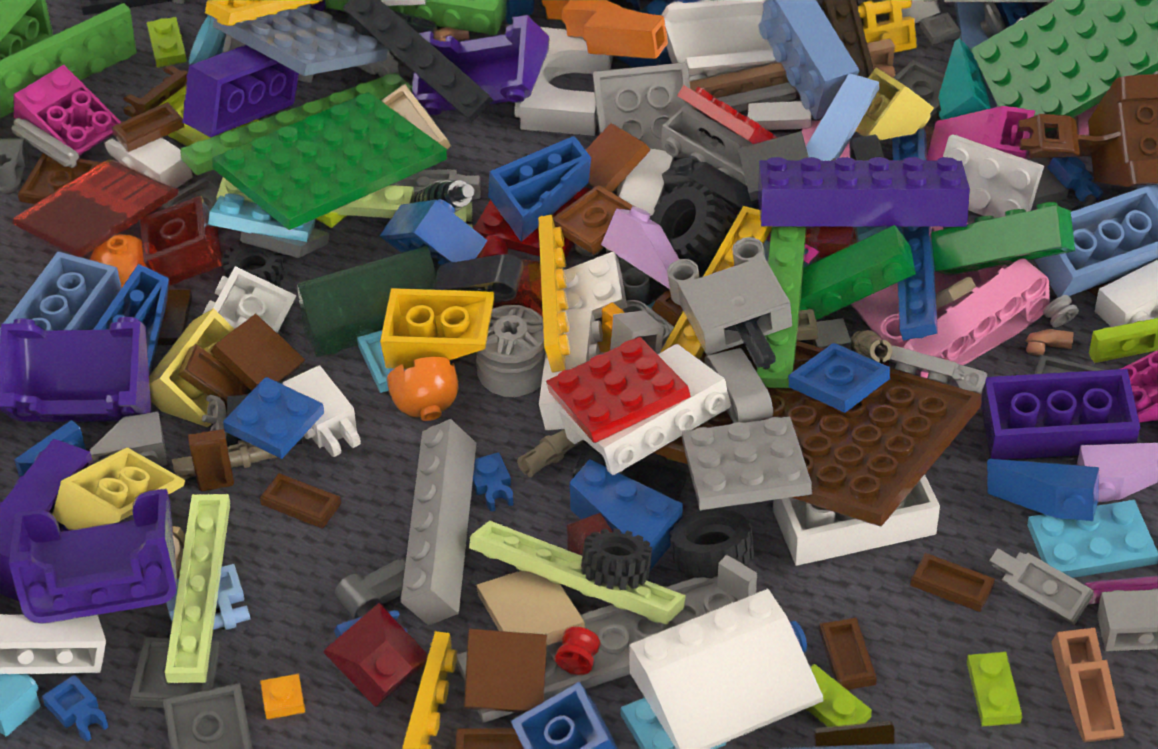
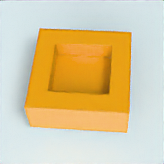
(282, 696)

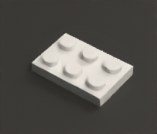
(995, 177)
(595, 284)

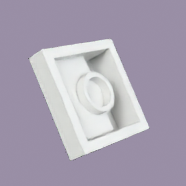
(247, 294)

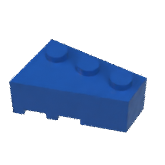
(433, 226)

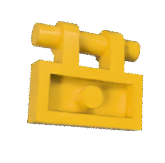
(898, 28)

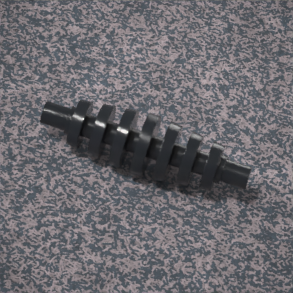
(454, 192)

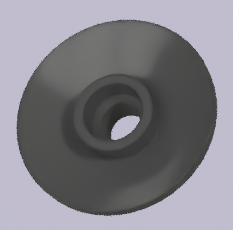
(994, 22)

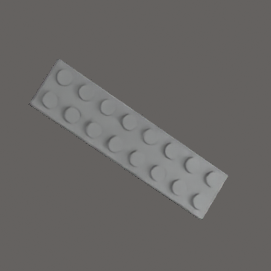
(616, 631)

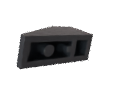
(722, 184)

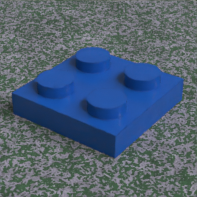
(839, 377)
(273, 417)

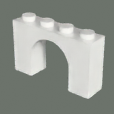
(560, 109)

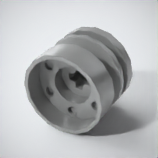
(513, 352)

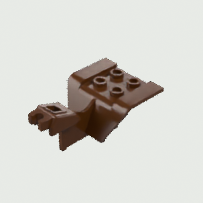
(1119, 137)

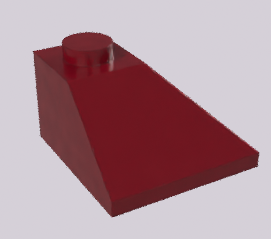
(376, 655)

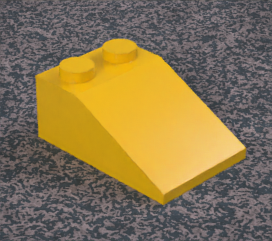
(434, 324)

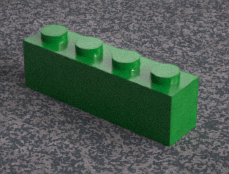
(1003, 240)
(856, 272)

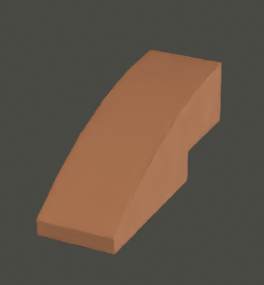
(1087, 684)

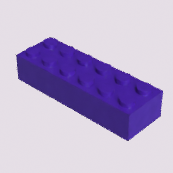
(863, 192)

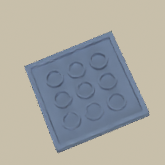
(307, 40)

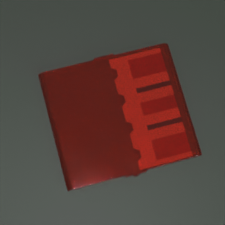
(95, 207)

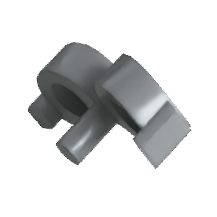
(215, 413)

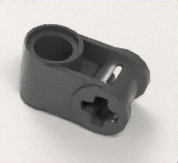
(12, 163)

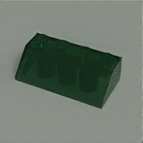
(356, 299)

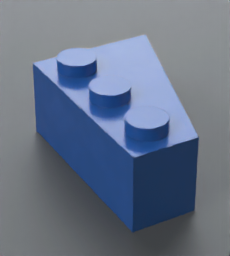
(539, 184)
(142, 298)
(625, 506)

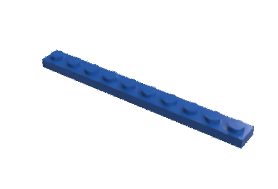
(916, 292)

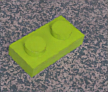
(166, 42)
(1124, 340)
(994, 689)
(838, 704)

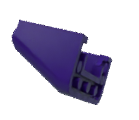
(499, 64)
(74, 372)
(95, 566)

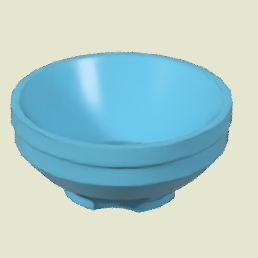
(207, 43)

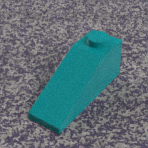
(963, 84)

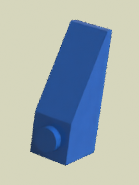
(1046, 487)

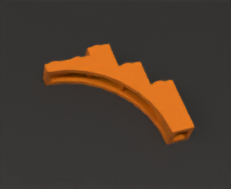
(610, 28)

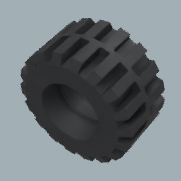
(694, 222)

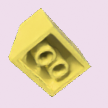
(894, 110)
(167, 388)
(109, 488)

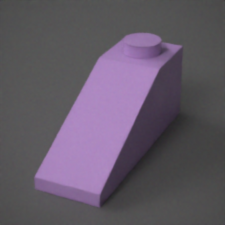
(640, 243)
(1121, 467)

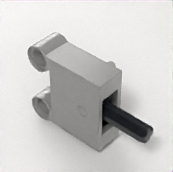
(733, 303)

